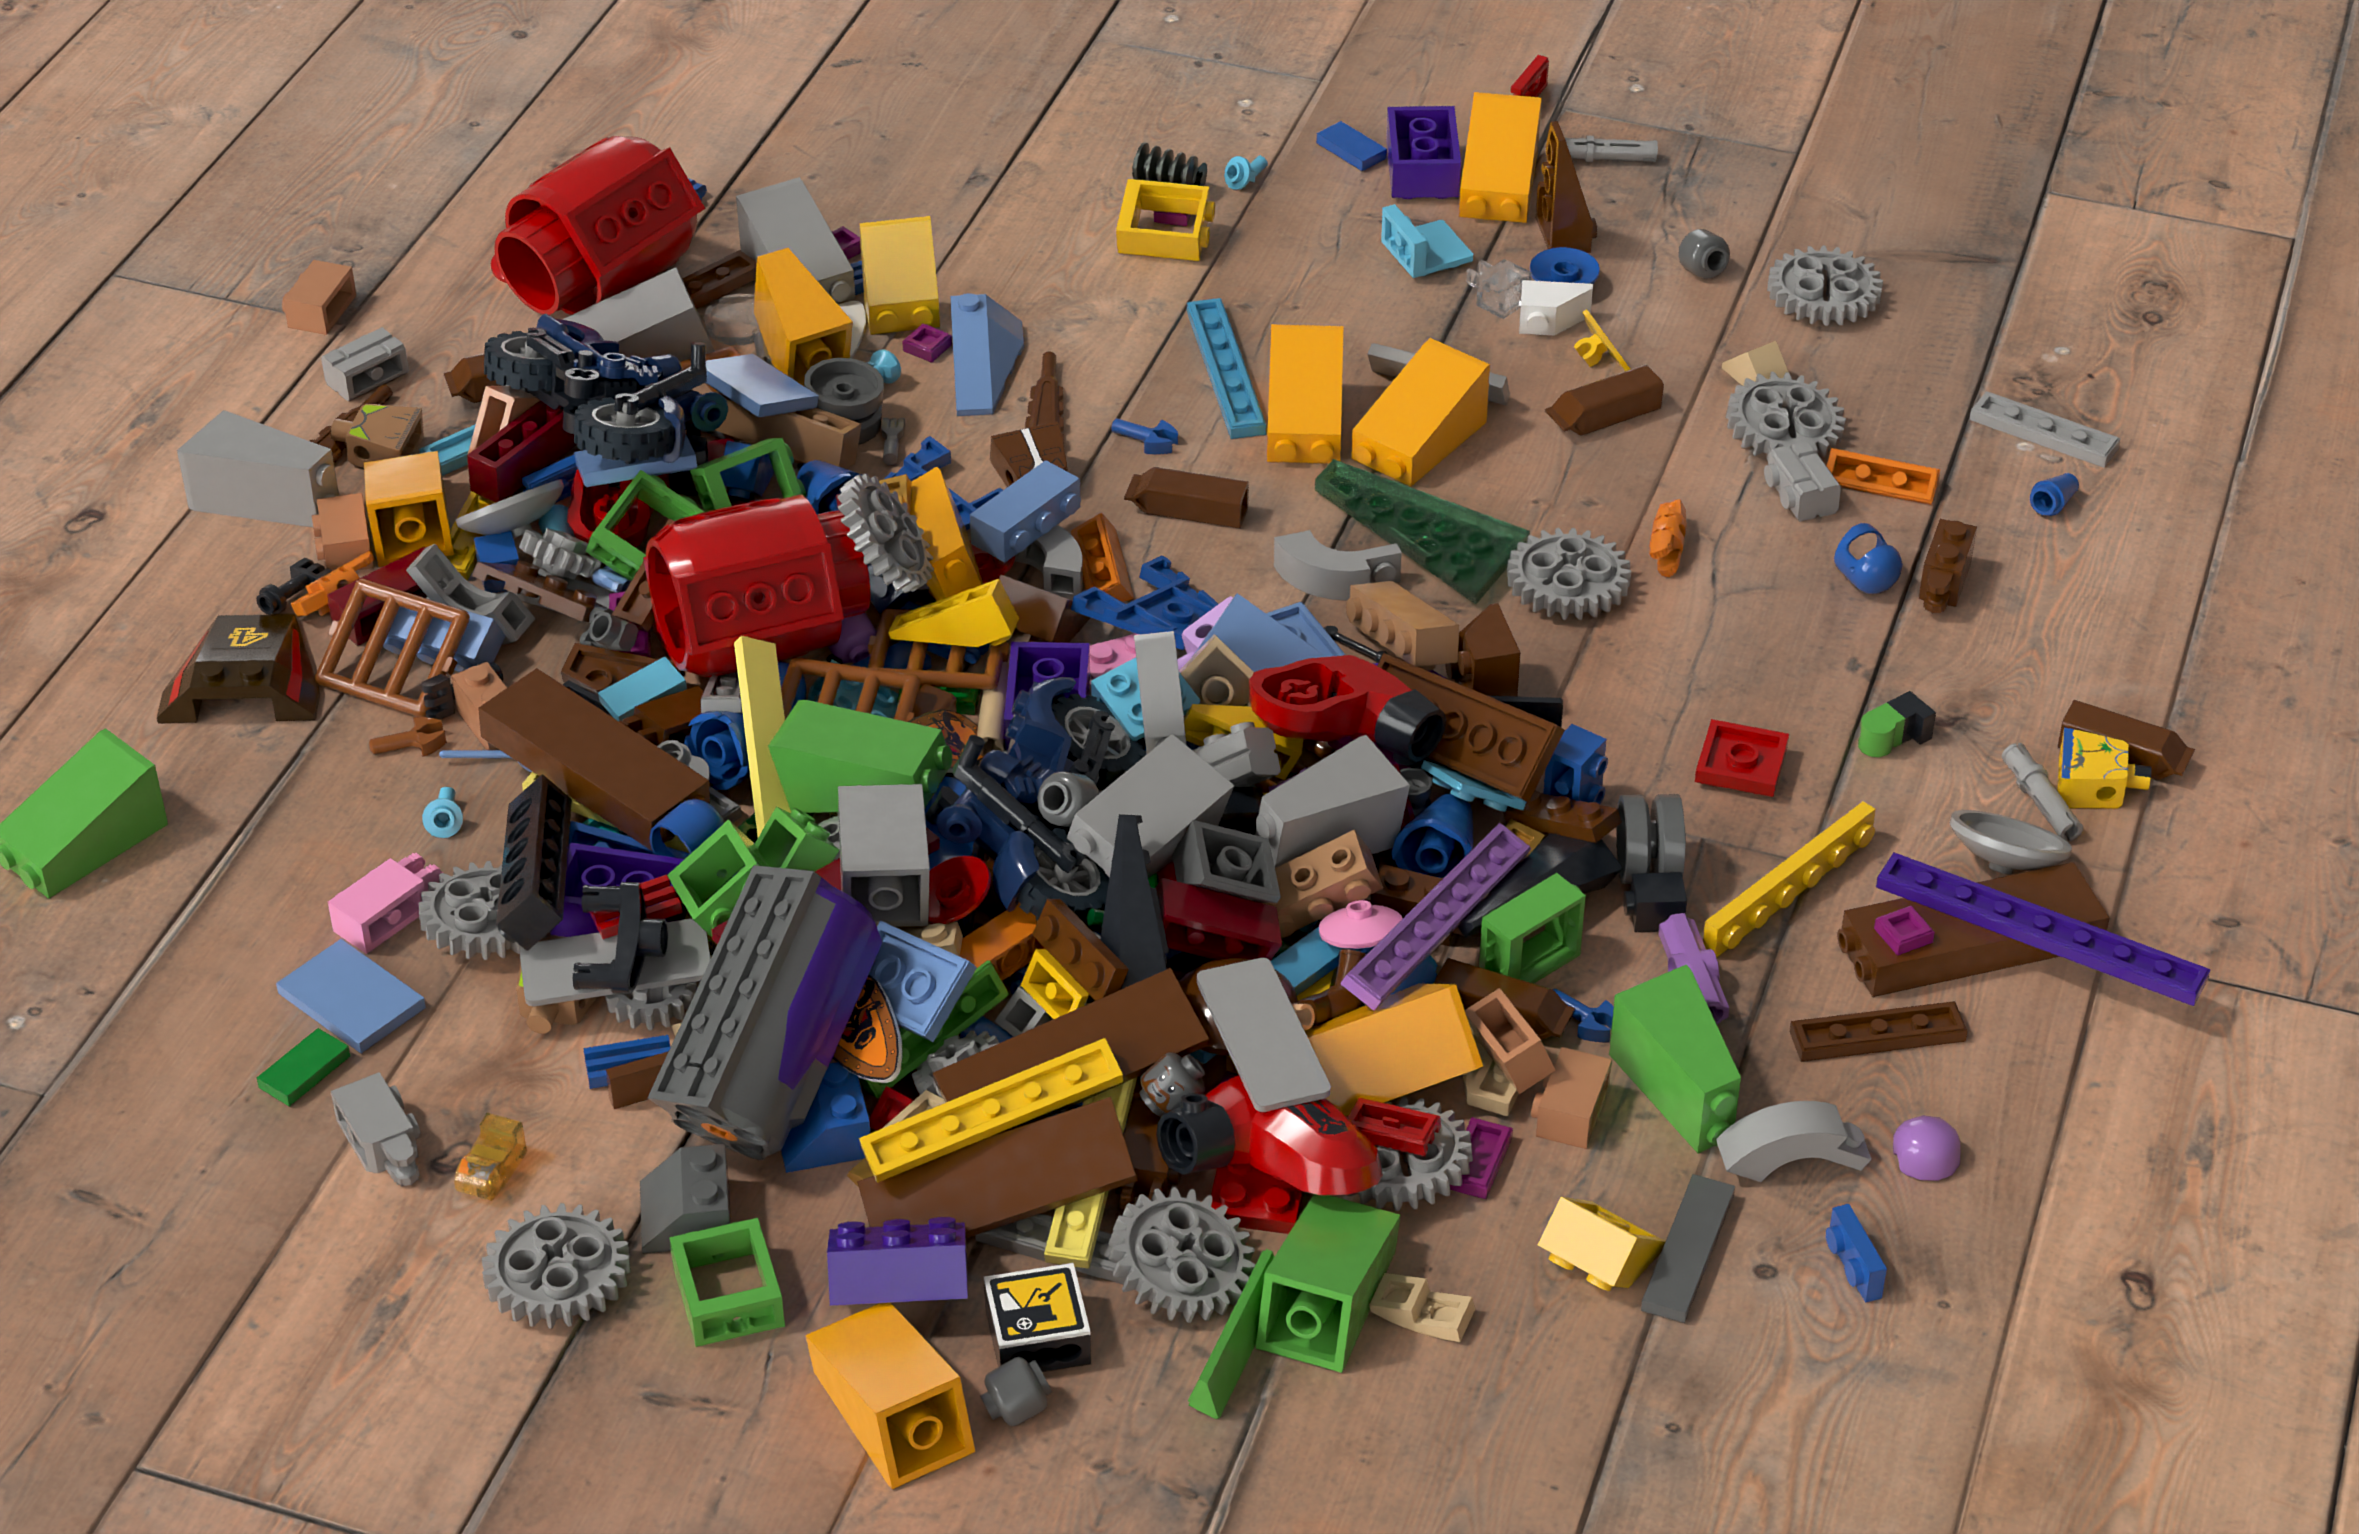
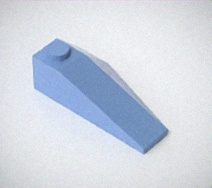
(984, 351)

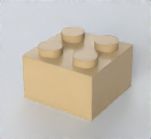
(1218, 675)

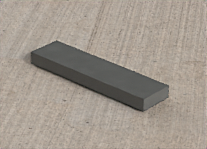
(1688, 1248)

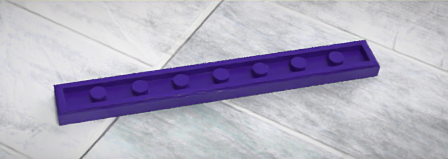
(2043, 929)

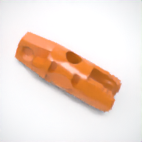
(1668, 537)
(317, 598)

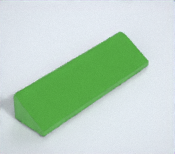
(978, 997)
(1232, 1347)

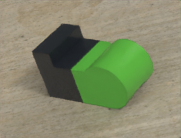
(1895, 724)

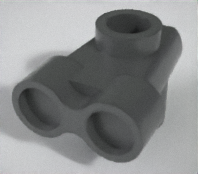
(609, 631)

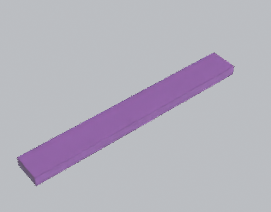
(1435, 917)

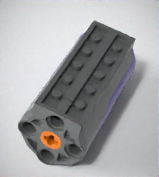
(768, 1012)

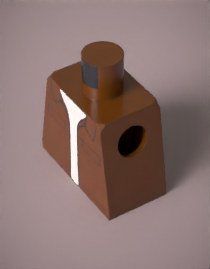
(1022, 450)

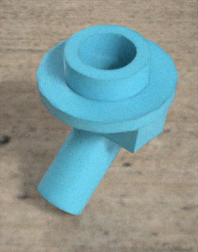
(1241, 172)
(886, 364)
(443, 816)

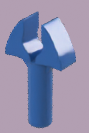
(1156, 440)
(1591, 1019)

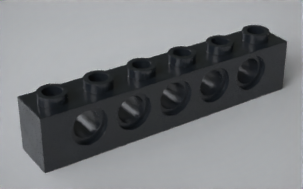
(534, 863)

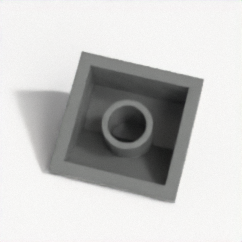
(1226, 862)
(684, 1196)

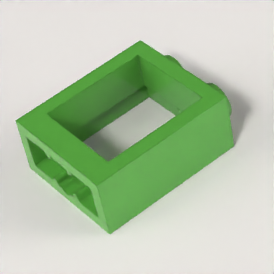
(711, 486)
(652, 491)
(795, 842)
(709, 869)
(1549, 903)
(713, 1318)

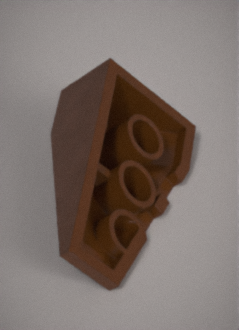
(1560, 200)

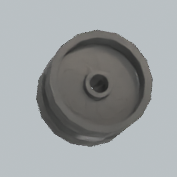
(850, 391)
(1651, 837)

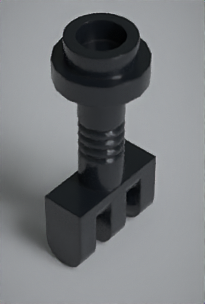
(273, 598)
(441, 694)

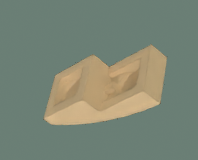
(1415, 1307)

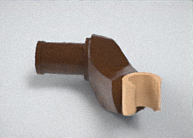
(1333, 1001)

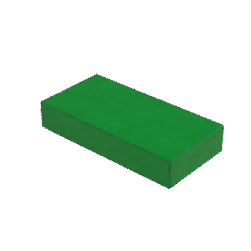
(303, 1067)

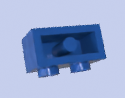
(1577, 766)

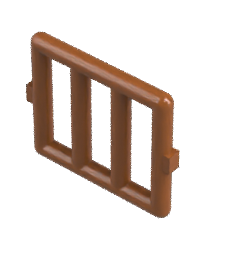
(393, 600)
(836, 672)
(952, 677)

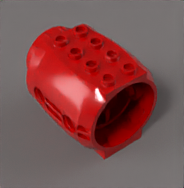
(597, 225)
(756, 574)

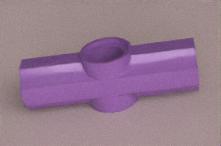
(1685, 947)

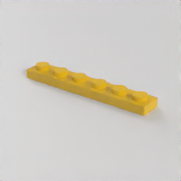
(1789, 879)
(991, 1110)

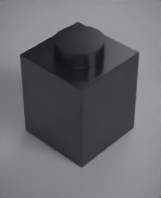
(1654, 899)

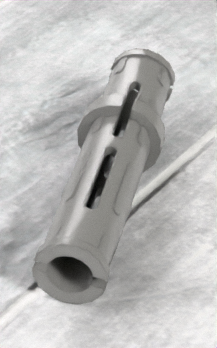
(1624, 150)
(2034, 780)

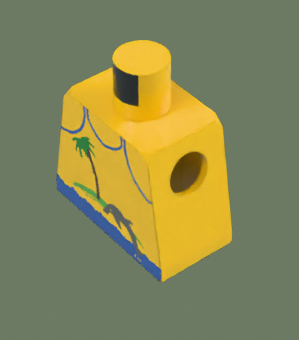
(2096, 771)

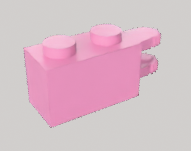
(381, 901)

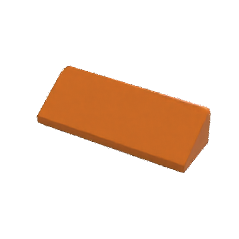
(1884, 476)
(1103, 558)

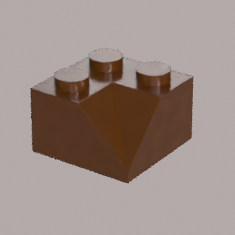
(1487, 655)

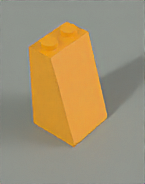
(1500, 157)
(797, 316)
(1305, 393)
(1423, 413)
(407, 506)
(945, 532)
(1398, 1048)
(893, 1392)

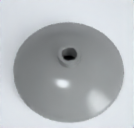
(514, 512)
(2008, 841)

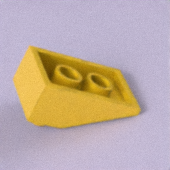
(899, 275)

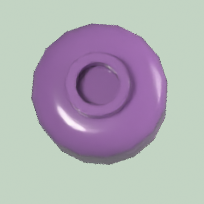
(854, 639)

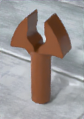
(425, 734)

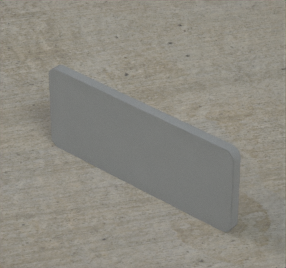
(550, 963)
(1263, 1034)

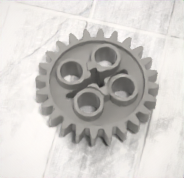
(1851, 285)
(1761, 421)
(885, 533)
(1568, 573)
(464, 912)
(1428, 1174)
(1181, 1254)
(556, 1265)

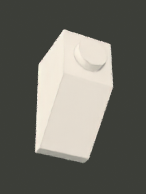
(1552, 306)

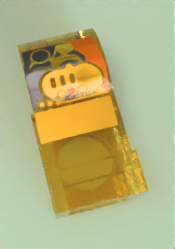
(491, 1158)

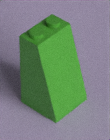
(839, 746)
(83, 815)
(1677, 1055)
(1325, 1280)

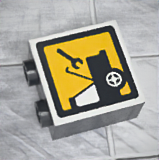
(1038, 1317)

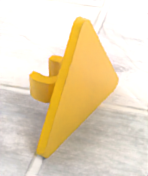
(1597, 345)

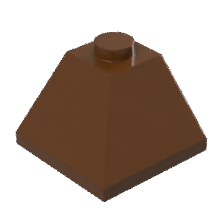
(1042, 613)

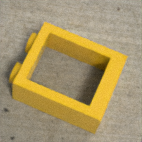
(1165, 198)

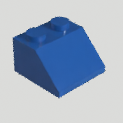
(832, 1124)

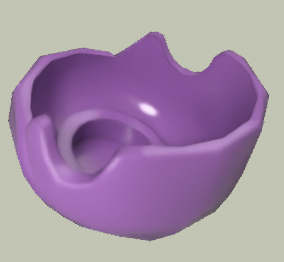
(1927, 1148)

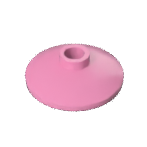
(1358, 925)

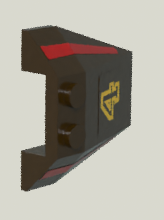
(245, 660)

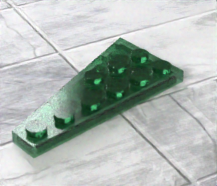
(1441, 536)

